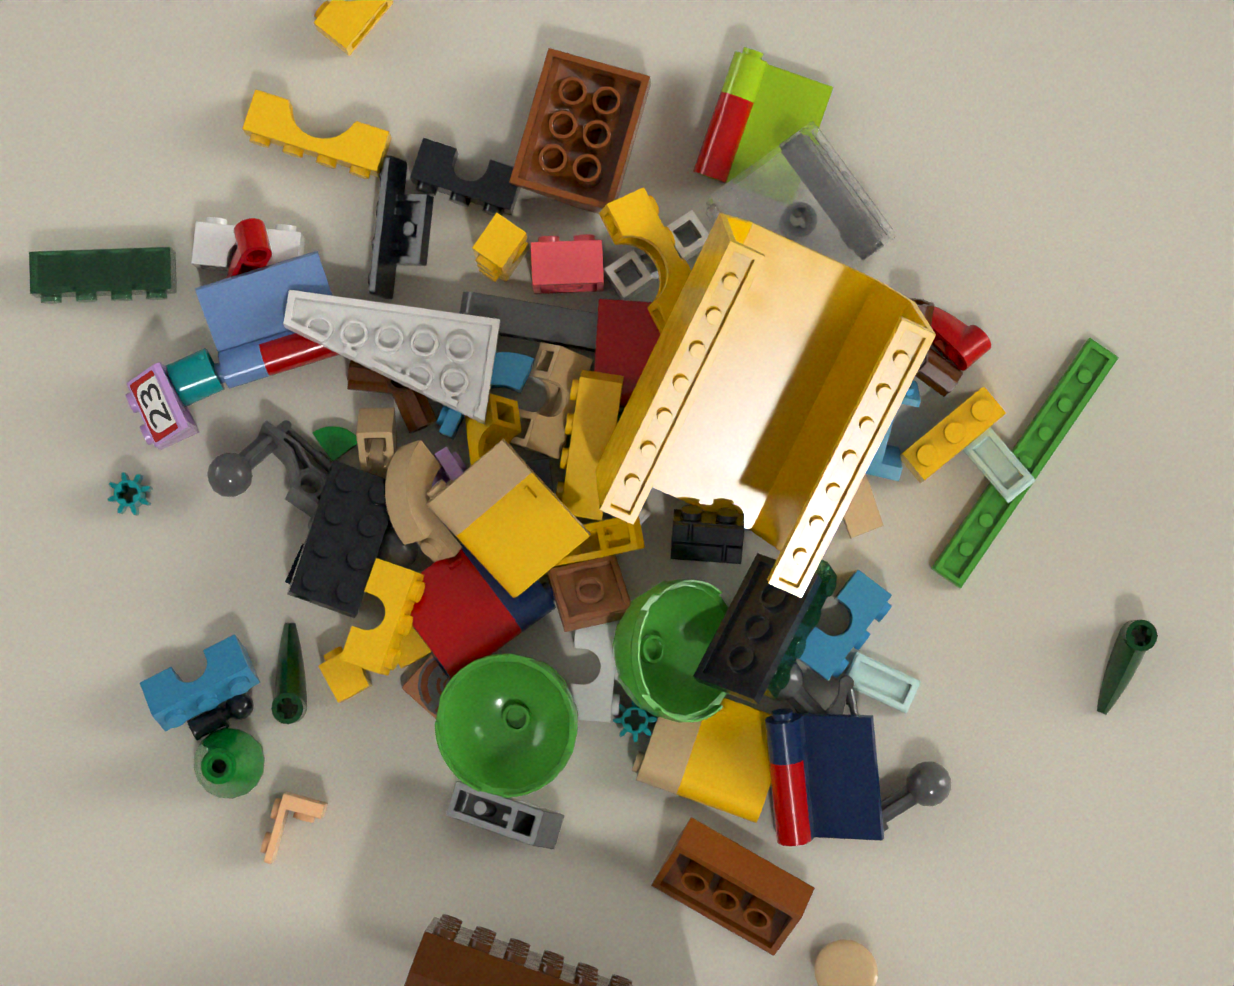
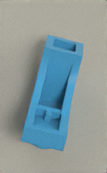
(509, 372)

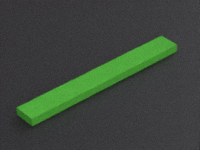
(1033, 451)

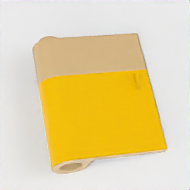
(507, 518)
(712, 760)

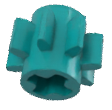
(138, 499)
(627, 727)

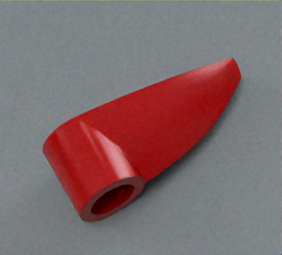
(252, 247)
(958, 342)

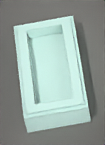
(999, 465)
(882, 682)

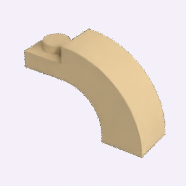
(406, 486)

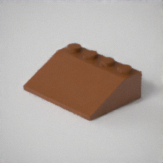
(580, 131)

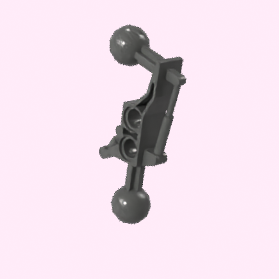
(232, 475)
(926, 782)

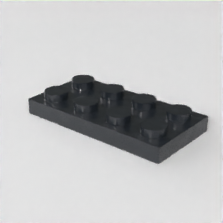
(342, 540)
(754, 634)

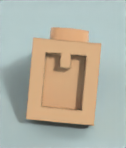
(304, 809)

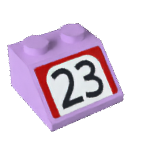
(160, 407)

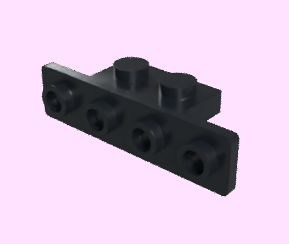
(400, 230)

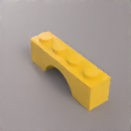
(358, 148)
(636, 223)

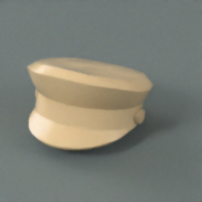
(845, 965)

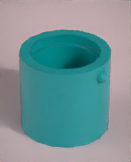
(194, 377)

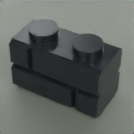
(707, 535)

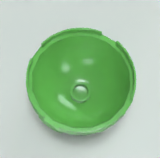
(662, 646)
(506, 724)

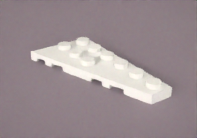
(421, 348)

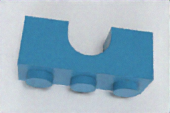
(864, 603)
(226, 675)

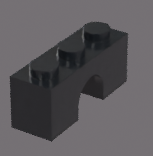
(435, 172)

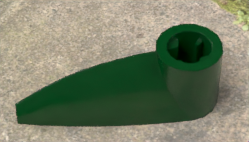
(1124, 662)
(290, 677)

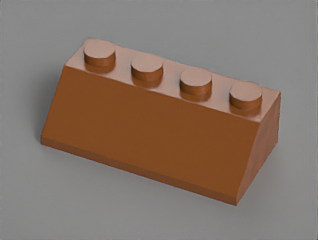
(733, 886)

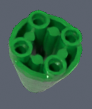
(242, 758)

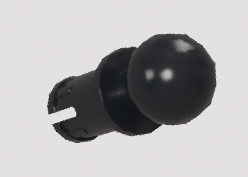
(237, 707)

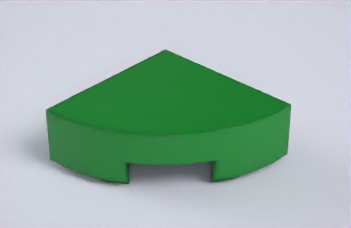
(335, 440)

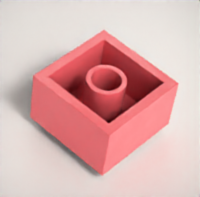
(567, 265)

